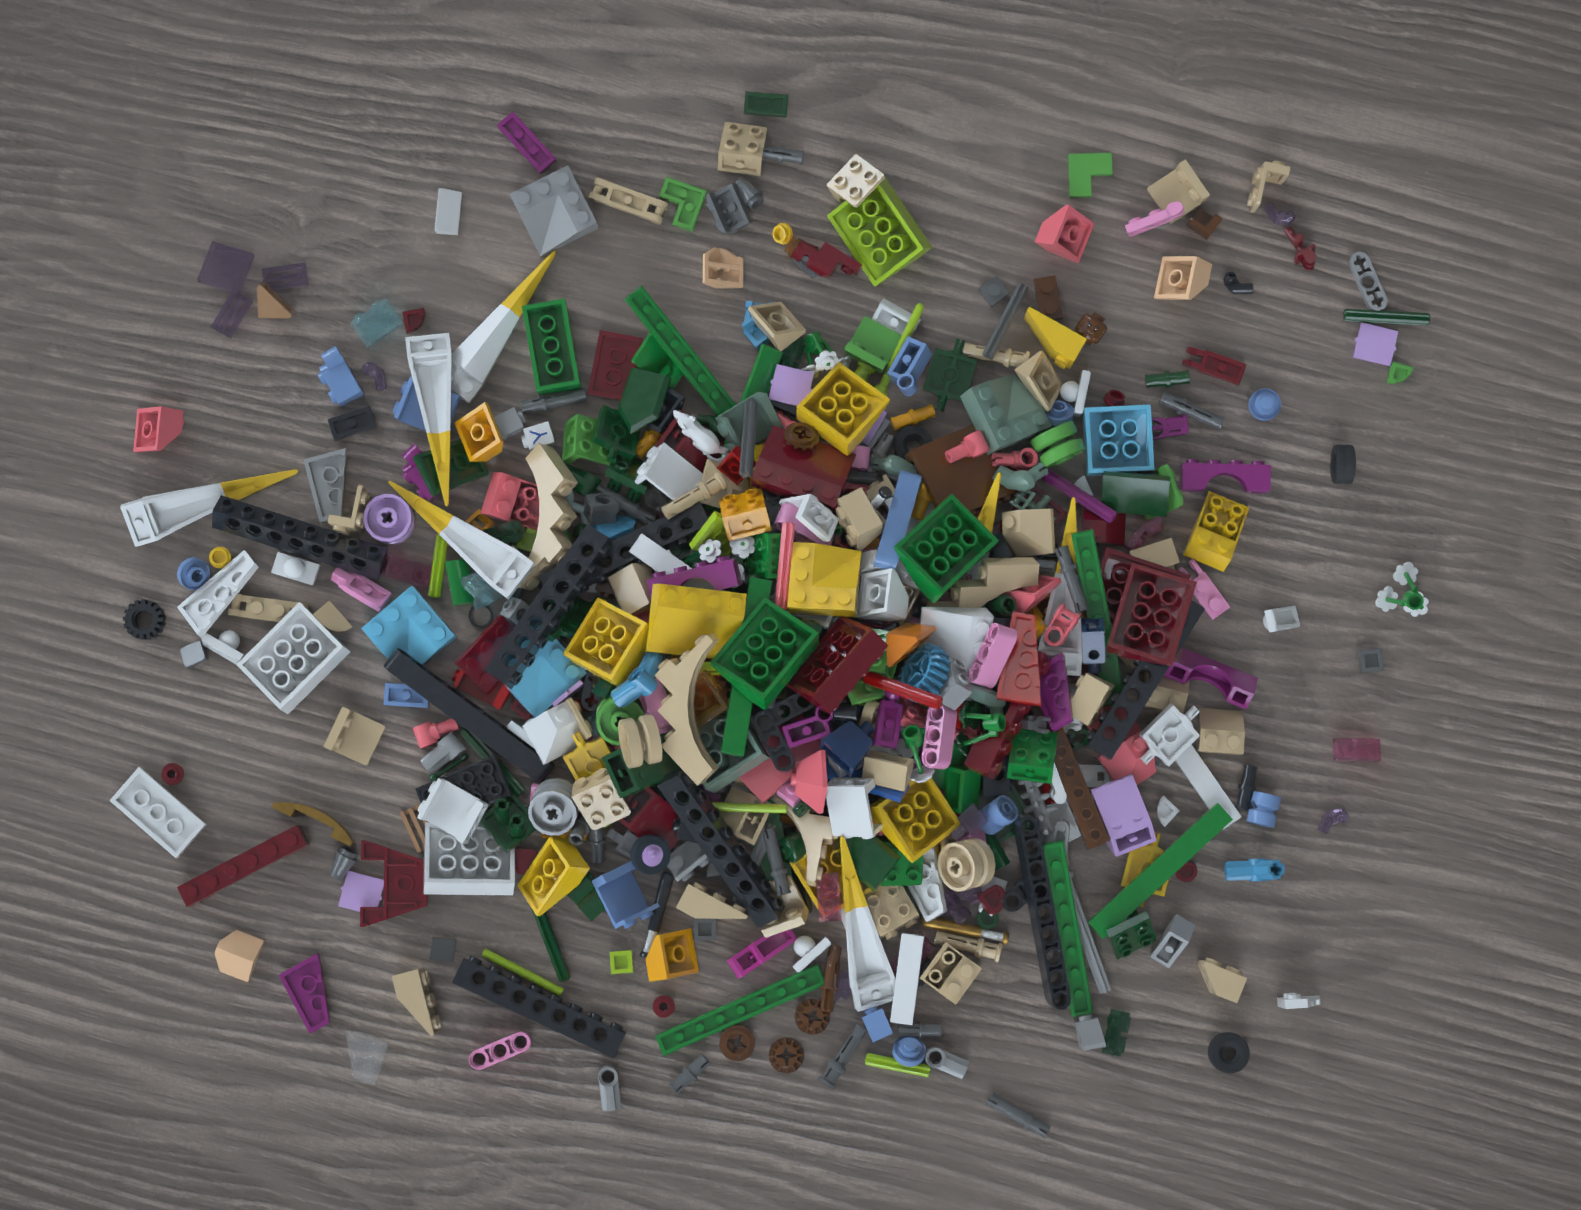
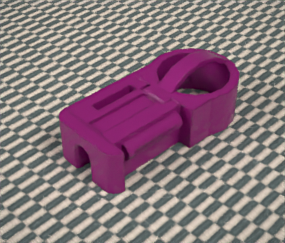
(1171, 426)

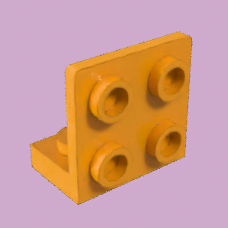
(744, 514)

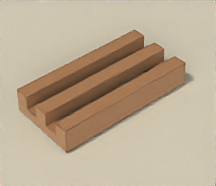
(410, 830)

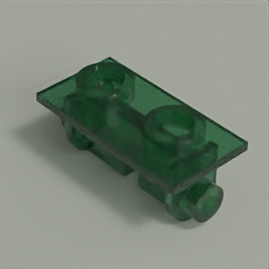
(793, 351)
(511, 532)
(1117, 1022)

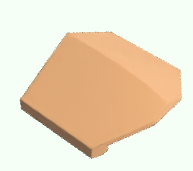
(722, 269)
(238, 954)

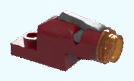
(822, 261)

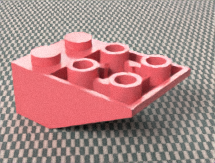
(512, 499)

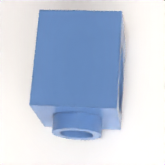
(876, 1023)

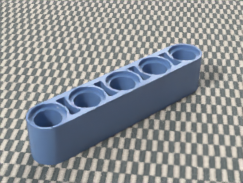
(897, 519)

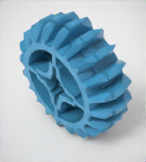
(926, 668)

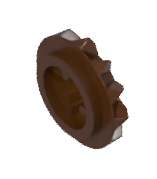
(796, 430)
(802, 1021)
(747, 1039)
(778, 1048)

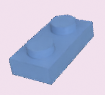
(403, 696)

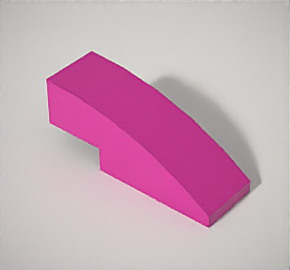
(759, 952)

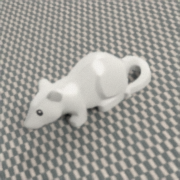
(702, 438)

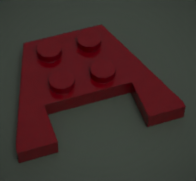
(401, 883)

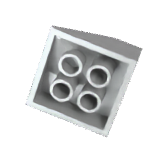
(554, 211)

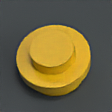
(782, 233)
(220, 557)

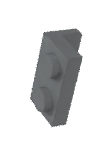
(728, 209)

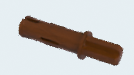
(830, 980)

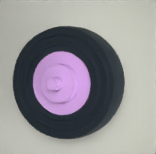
(650, 854)

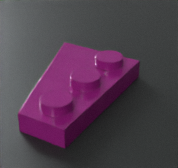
(1056, 694)
(307, 991)

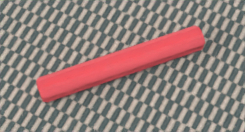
(784, 565)

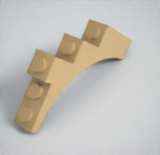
(555, 514)
(995, 578)
(678, 709)
(815, 832)

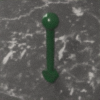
(434, 777)

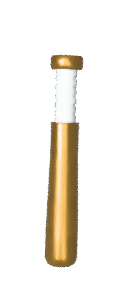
(951, 926)

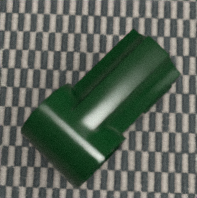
(586, 481)

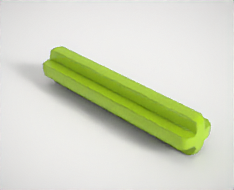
(438, 567)
(891, 1064)

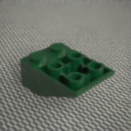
(633, 780)

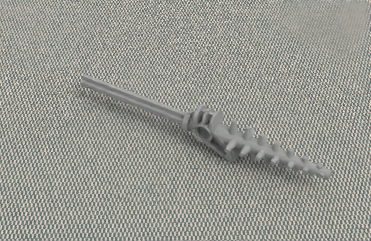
(1061, 832)

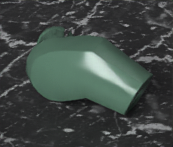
(893, 465)
(1021, 479)
(987, 697)

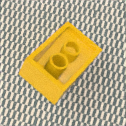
(1057, 340)
(552, 874)

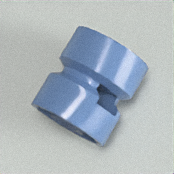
(1263, 809)
(1000, 812)

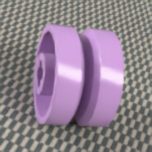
(376, 519)

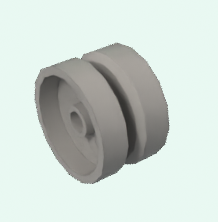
(552, 807)

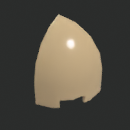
(331, 618)

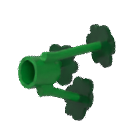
(975, 715)

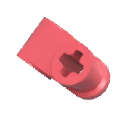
(1062, 625)

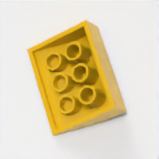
(686, 613)

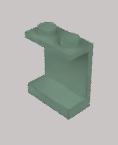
(731, 422)

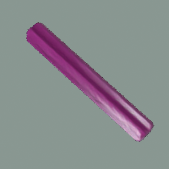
(1080, 496)

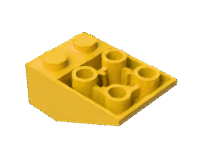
(1216, 531)

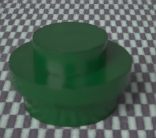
(985, 920)

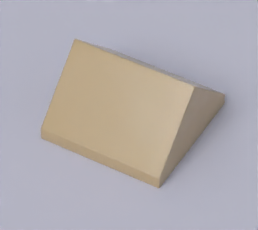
(777, 323)
(1040, 379)
(632, 588)

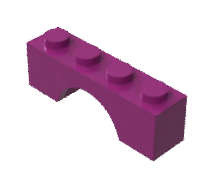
(1252, 477)
(720, 574)
(1234, 684)

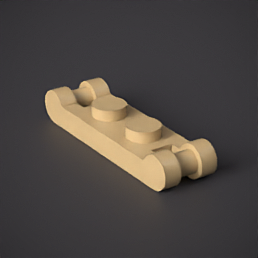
(628, 200)
(261, 608)

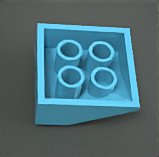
(1118, 439)
(411, 626)
(545, 678)

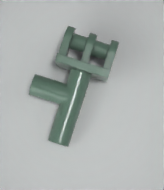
(1029, 504)

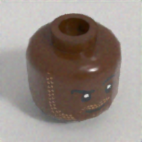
(1091, 328)

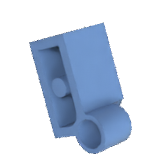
(909, 365)
(339, 378)

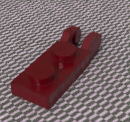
(1216, 366)

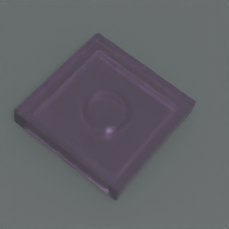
(225, 267)

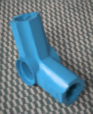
(639, 682)
(1253, 870)

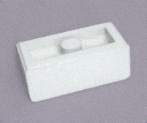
(448, 212)
(892, 317)

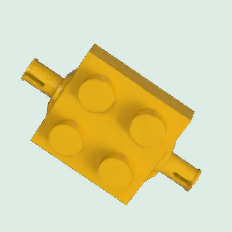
(586, 757)
(1138, 860)

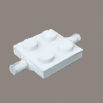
(1169, 734)

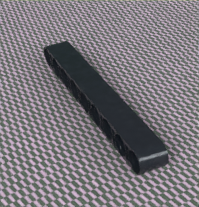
(467, 714)
(1048, 920)

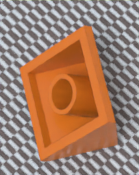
(905, 639)

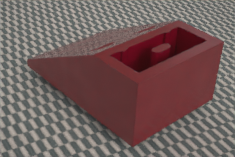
(683, 446)
(650, 816)

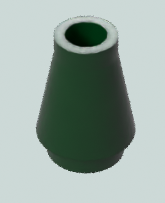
(1002, 605)

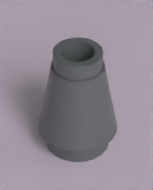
(750, 194)
(343, 861)

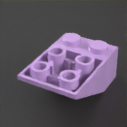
(1123, 815)

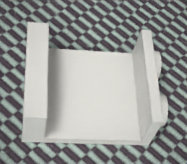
(668, 472)
(850, 807)
(452, 810)

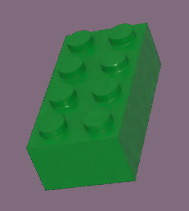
(551, 347)

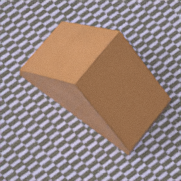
(271, 304)

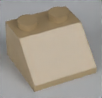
(1167, 692)
(1090, 698)
(1220, 731)

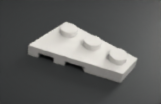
(930, 893)

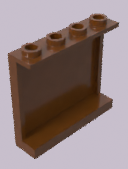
(966, 478)

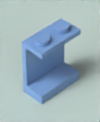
(408, 408)
(622, 896)

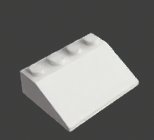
(958, 631)
(293, 658)
(466, 868)

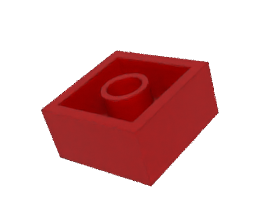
(731, 465)

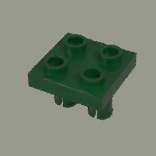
(625, 472)
(508, 822)
(1131, 934)

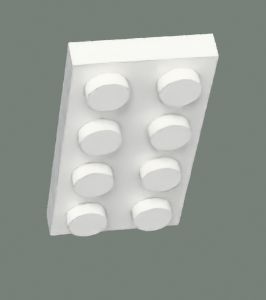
(158, 812)

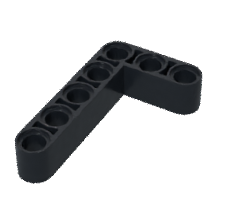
(773, 730)

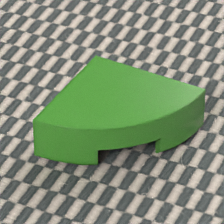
(1398, 373)

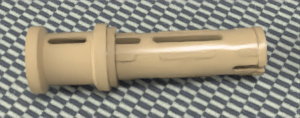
(1007, 357)
(703, 491)
(979, 947)

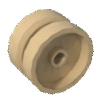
(640, 741)
(966, 864)

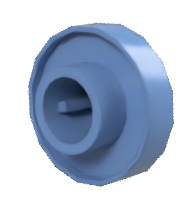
(1264, 404)
(1060, 413)
(193, 573)
(909, 1051)

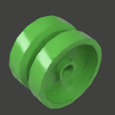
(1059, 448)
(607, 716)

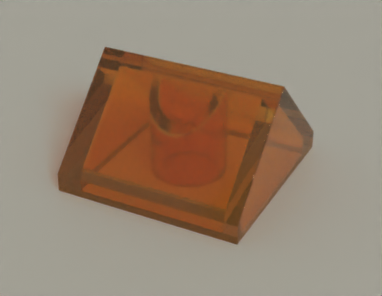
(709, 698)

